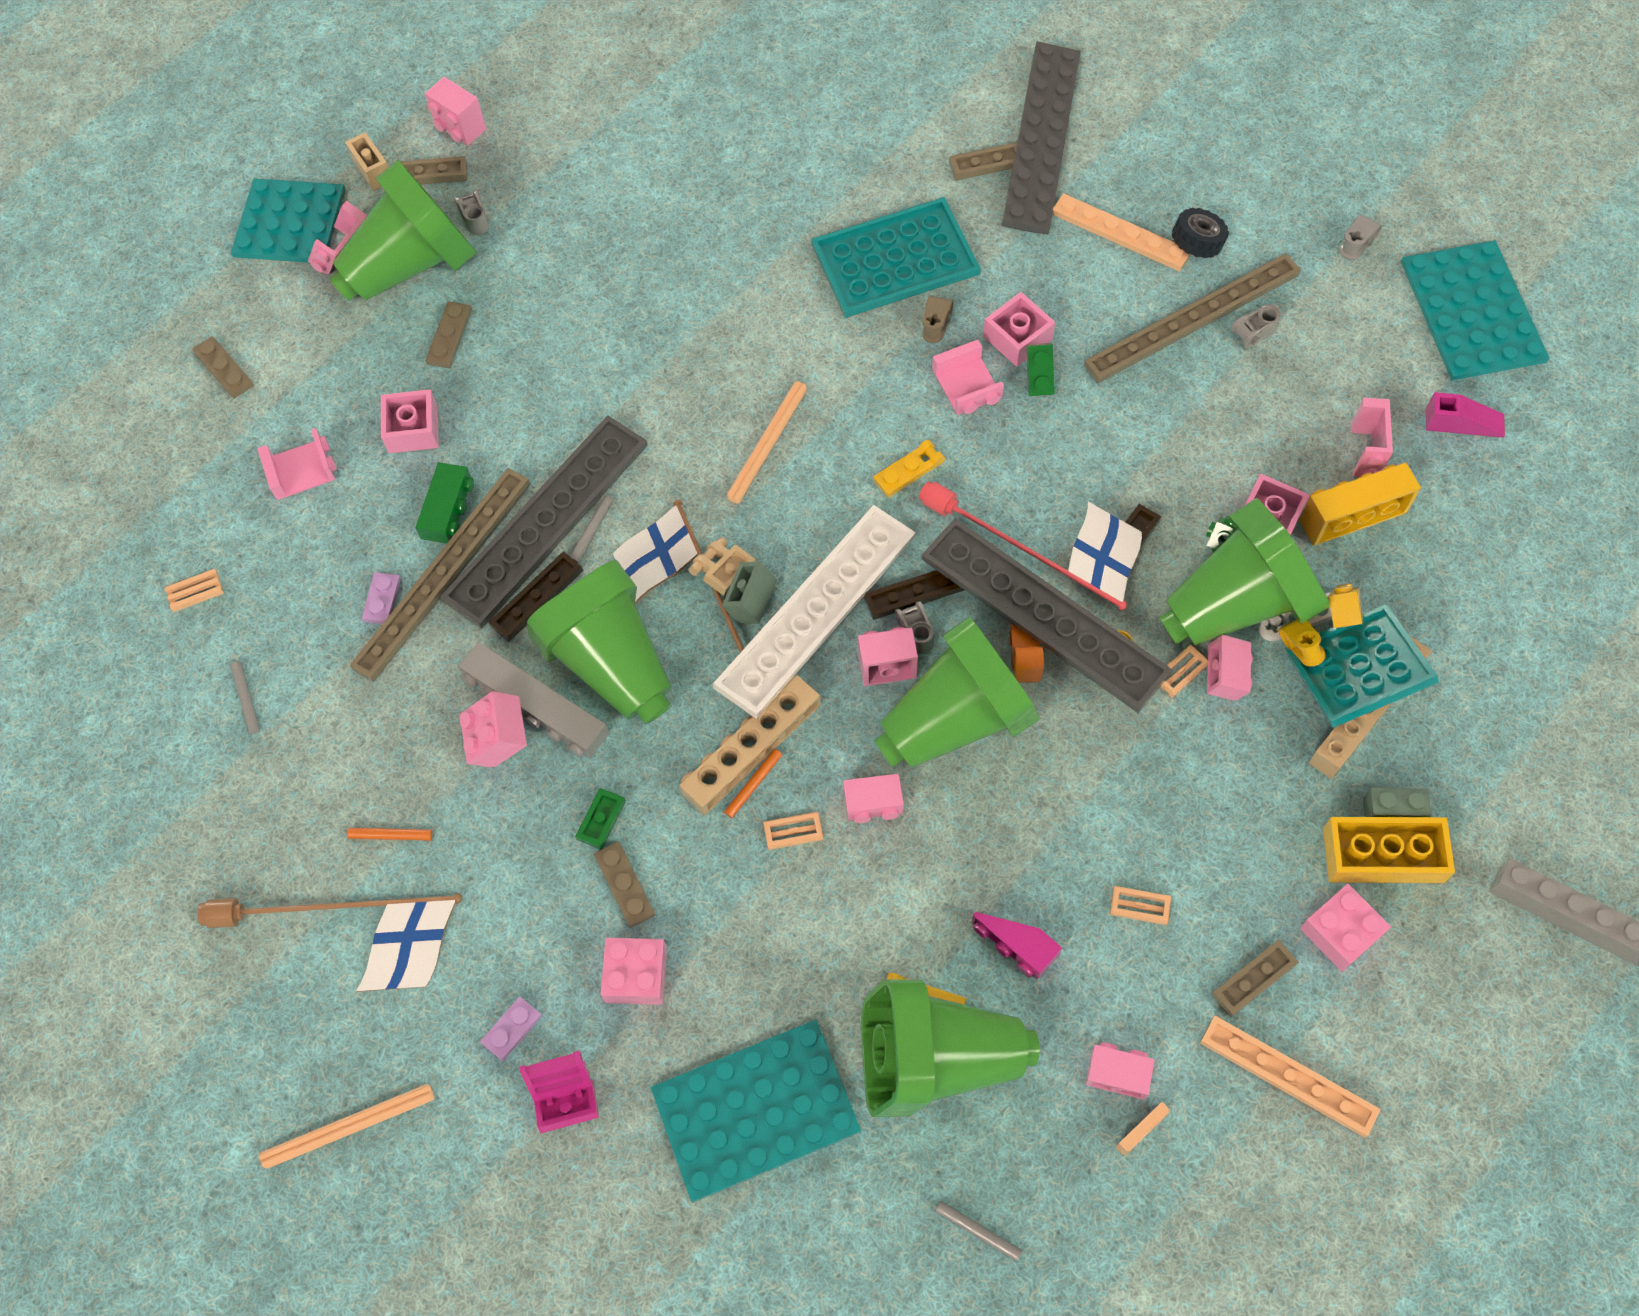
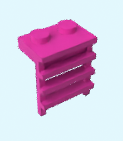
(561, 1091)

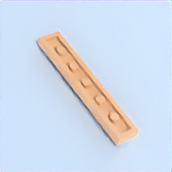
(1120, 232)
(1290, 1076)

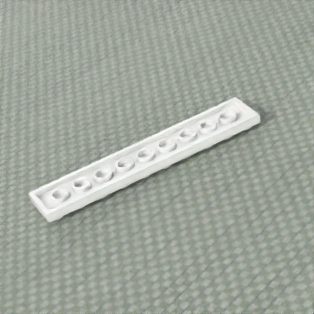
(813, 612)

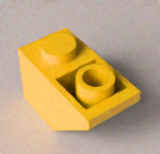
(1346, 606)

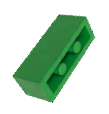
(444, 503)

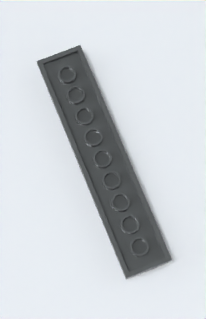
(1041, 139)
(543, 522)
(1047, 615)

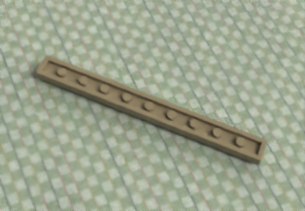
(1191, 318)
(439, 575)

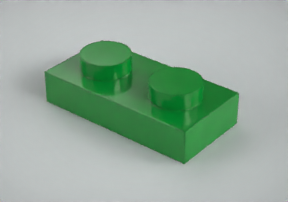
(1040, 369)
(600, 819)

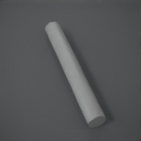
(591, 528)
(245, 698)
(979, 1231)

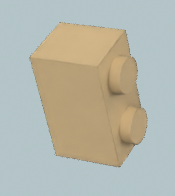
(367, 159)

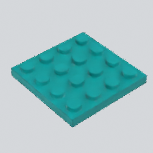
(286, 219)
(1365, 667)

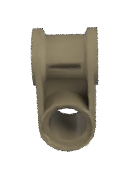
(936, 318)

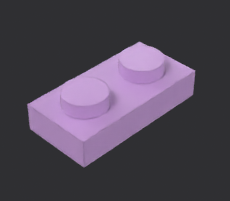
(381, 597)
(511, 1029)

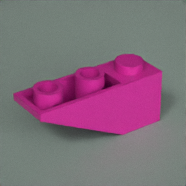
(1463, 416)
(1024, 943)

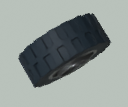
(1200, 232)

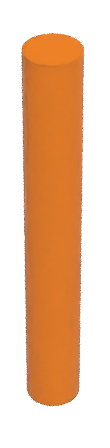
(753, 783)
(390, 834)

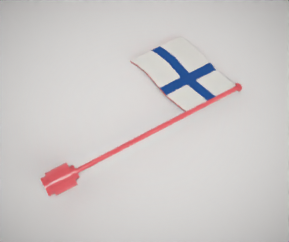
(1099, 557)

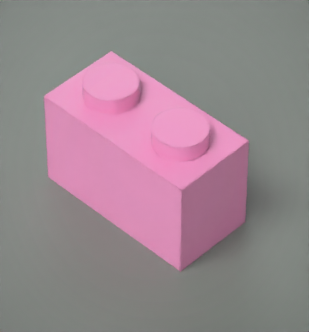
(1229, 668)
(873, 798)
(1120, 1071)

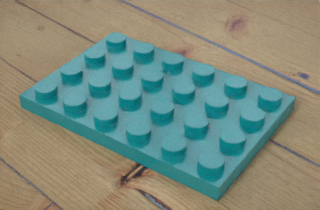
(895, 257)
(1474, 310)
(755, 1110)

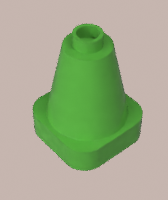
(398, 239)
(1245, 582)
(604, 642)
(956, 702)
(935, 1048)

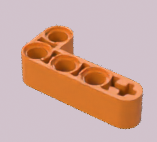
(1026, 656)

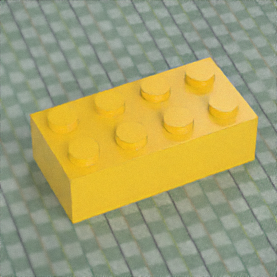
(1359, 503)
(1388, 850)

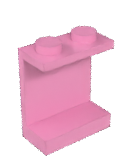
(347, 222)
(966, 378)
(1375, 419)
(299, 467)

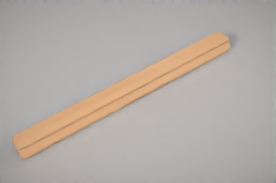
(766, 442)
(346, 1126)

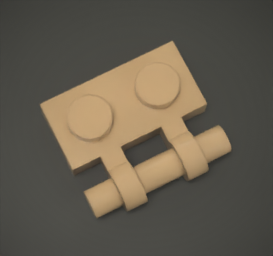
(722, 573)

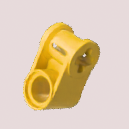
(1303, 642)

